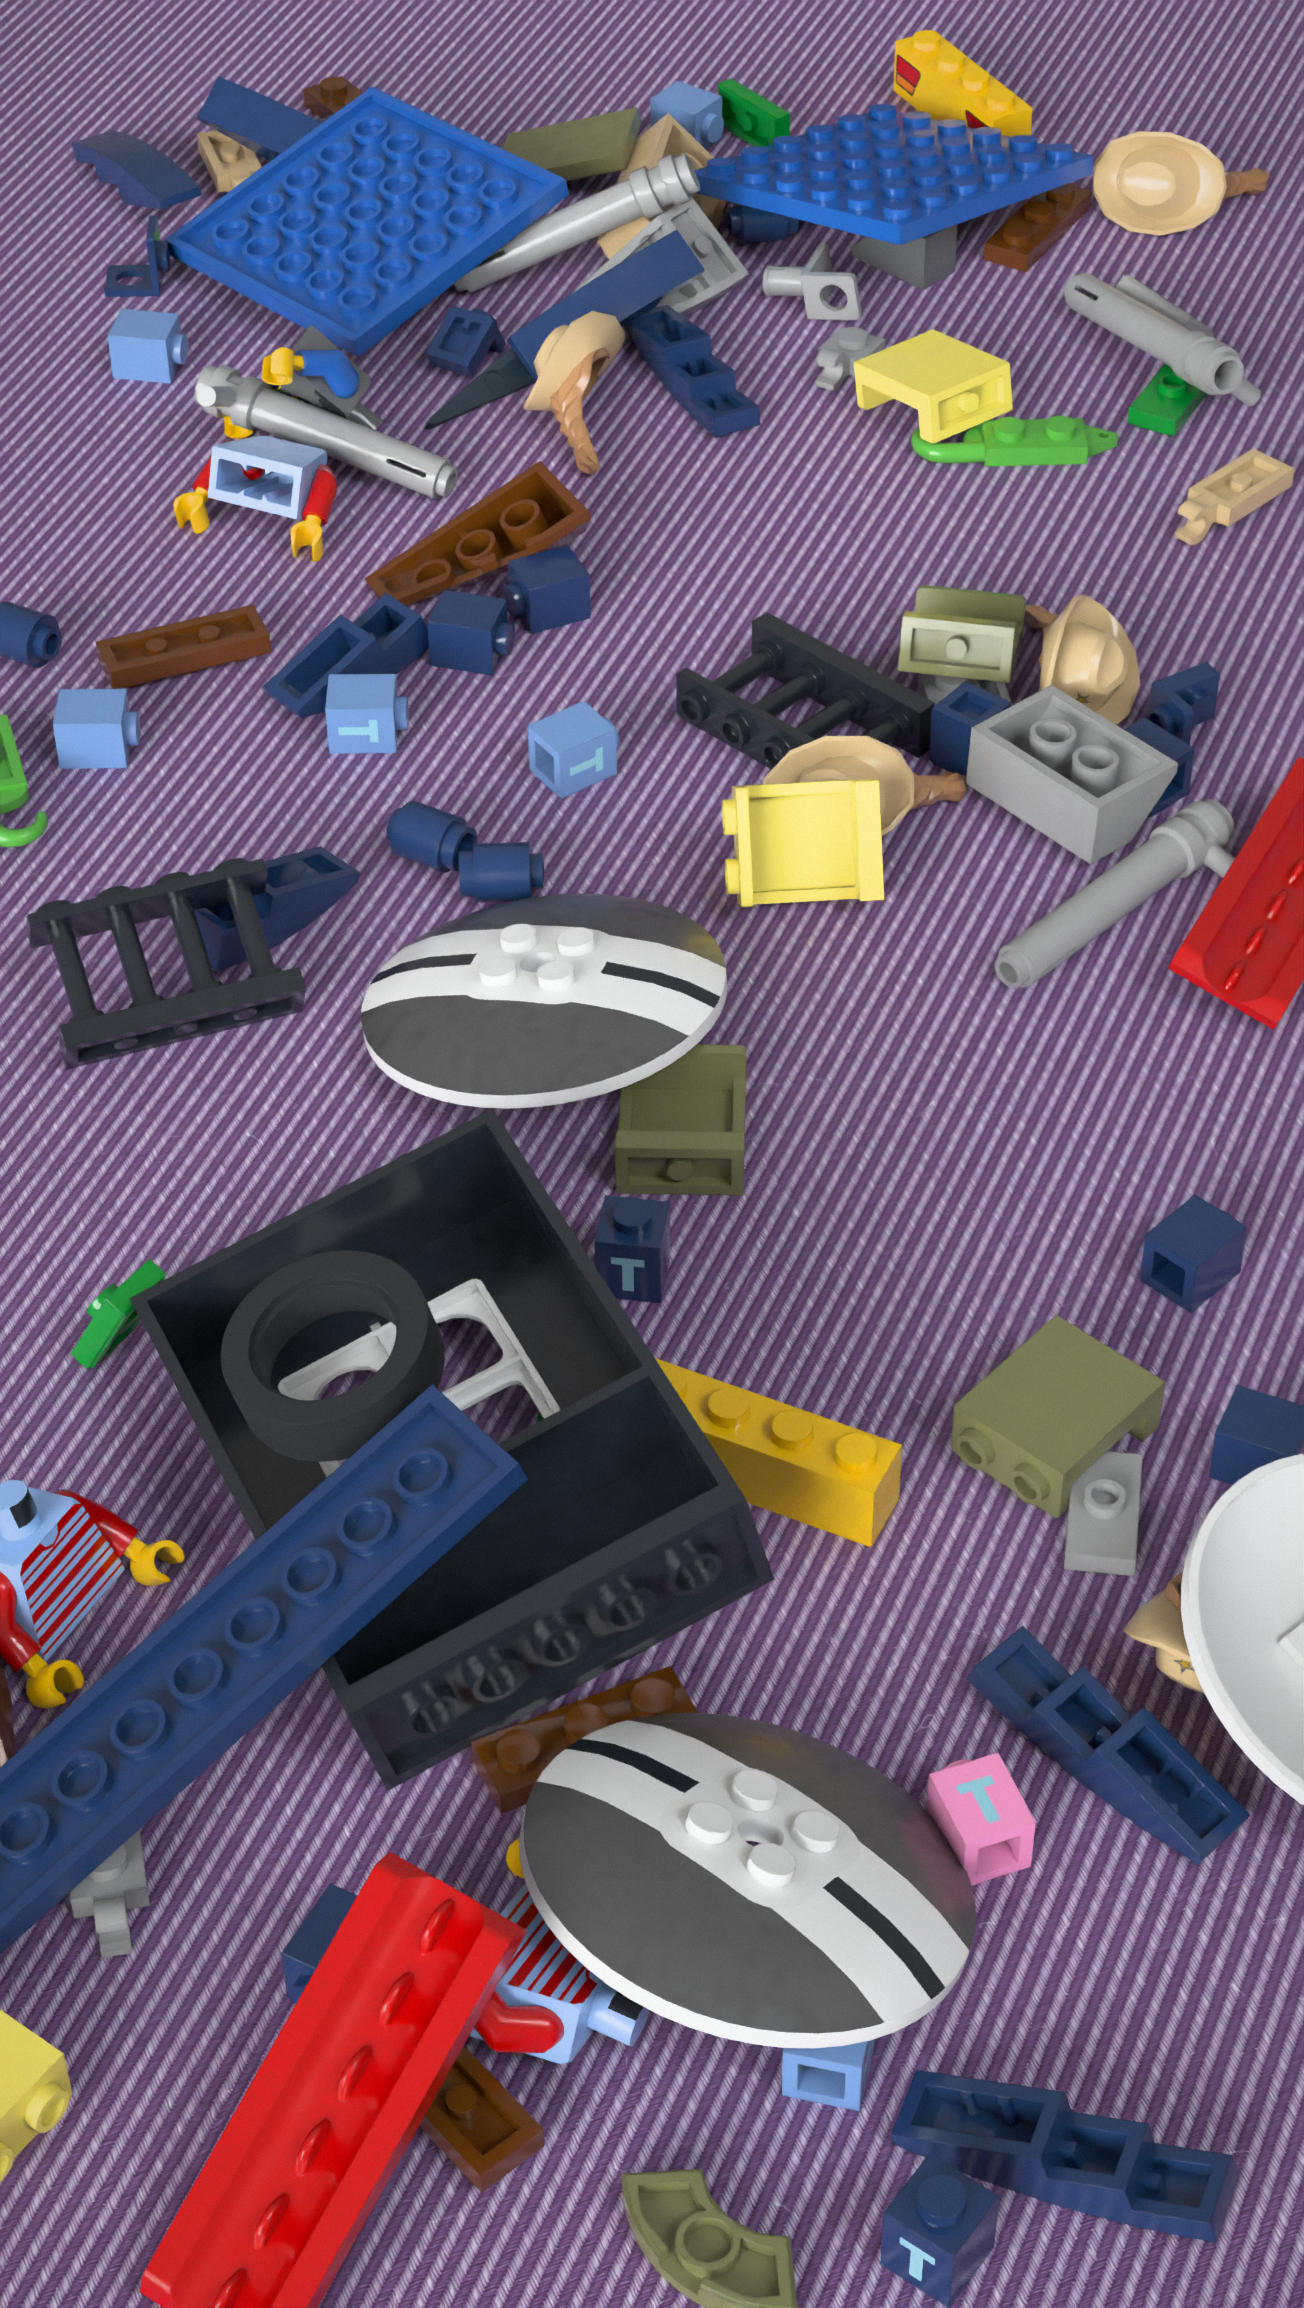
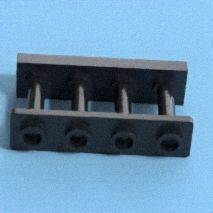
(805, 669)
(150, 1018)

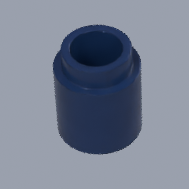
(757, 225)
(28, 635)
(429, 836)
(500, 871)

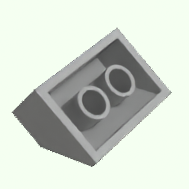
(1068, 772)

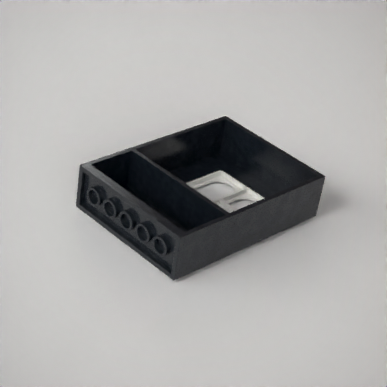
(624, 1499)

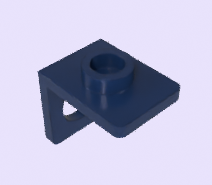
(152, 274)

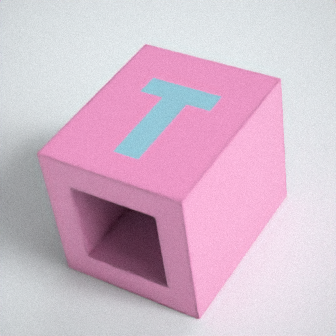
(982, 1817)

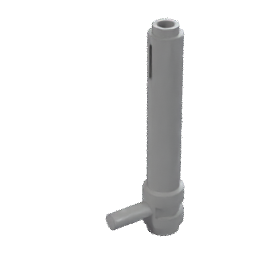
(639, 196)
(1191, 354)
(255, 405)
(1173, 850)

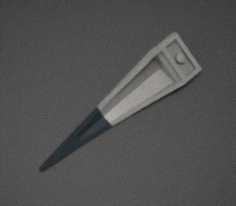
(721, 274)

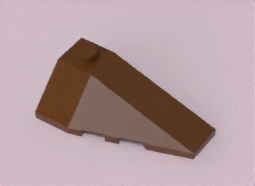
(513, 522)

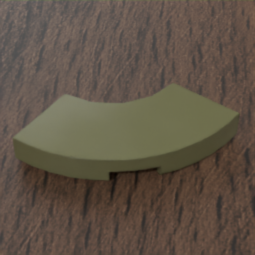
(702, 2247)

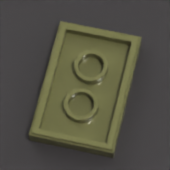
(580, 146)

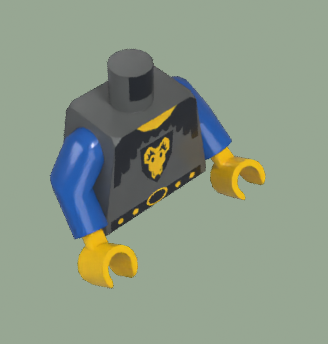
(318, 376)

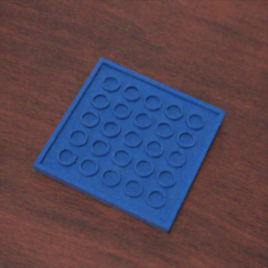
(892, 173)
(366, 219)

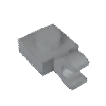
(840, 353)
(110, 1892)

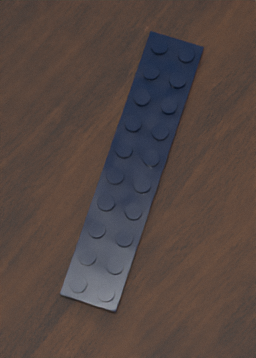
(240, 1649)

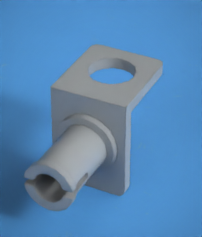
(815, 283)

